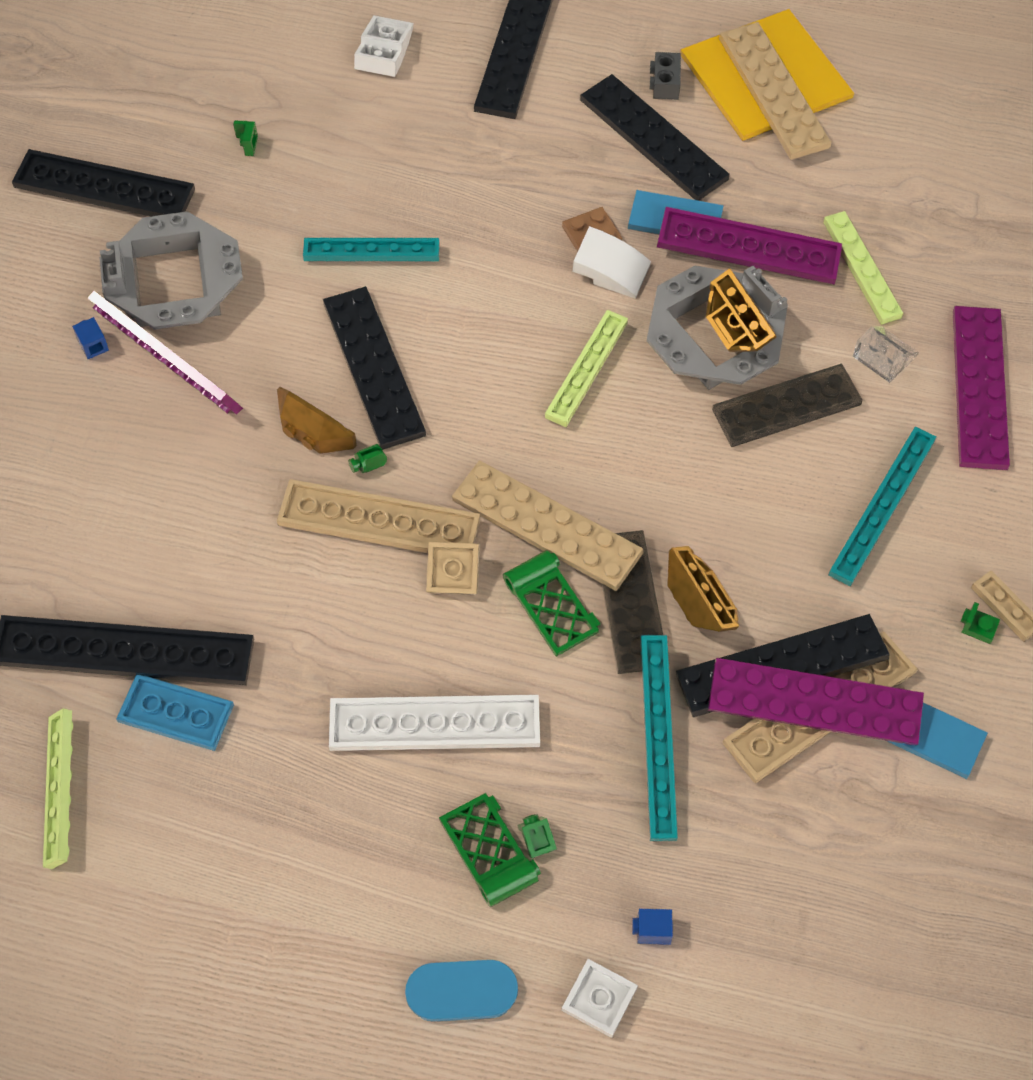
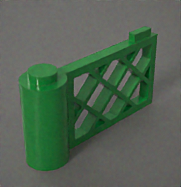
(537, 573)
(511, 874)

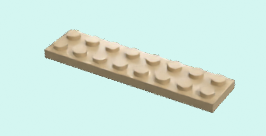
(774, 91)
(373, 517)
(548, 525)
(767, 745)

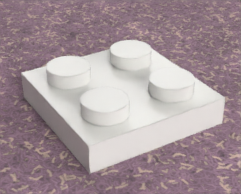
(599, 998)

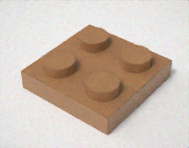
(577, 226)

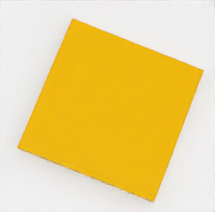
(800, 54)

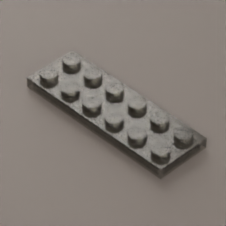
(786, 405)
(632, 610)

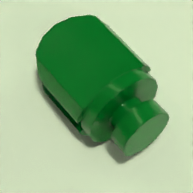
(368, 459)

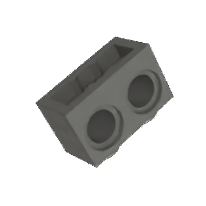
(666, 75)

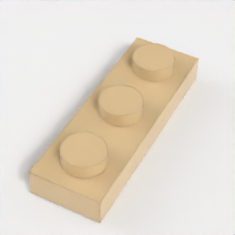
(1005, 604)

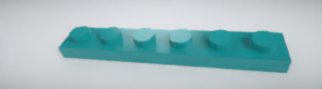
(371, 249)

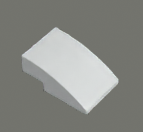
(383, 46)
(611, 263)

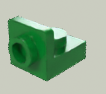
(248, 135)
(979, 624)
(537, 835)

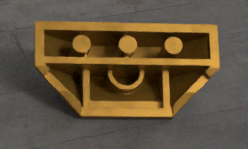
(736, 315)
(312, 425)
(699, 592)

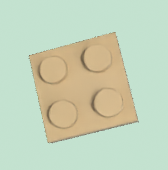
(452, 568)

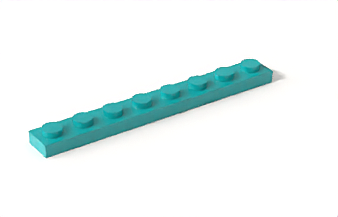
(882, 506)
(658, 738)

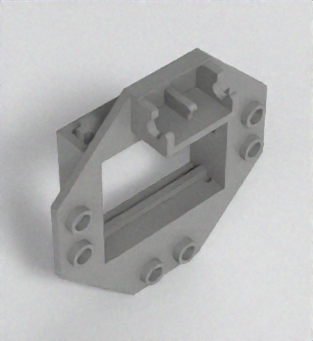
(169, 234)
(682, 353)

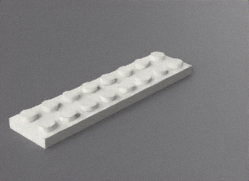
(434, 722)

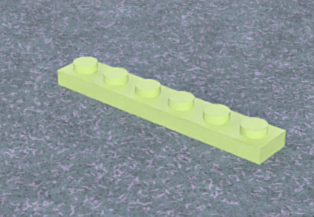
(863, 268)
(586, 368)
(57, 789)

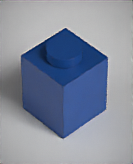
(90, 338)
(653, 926)

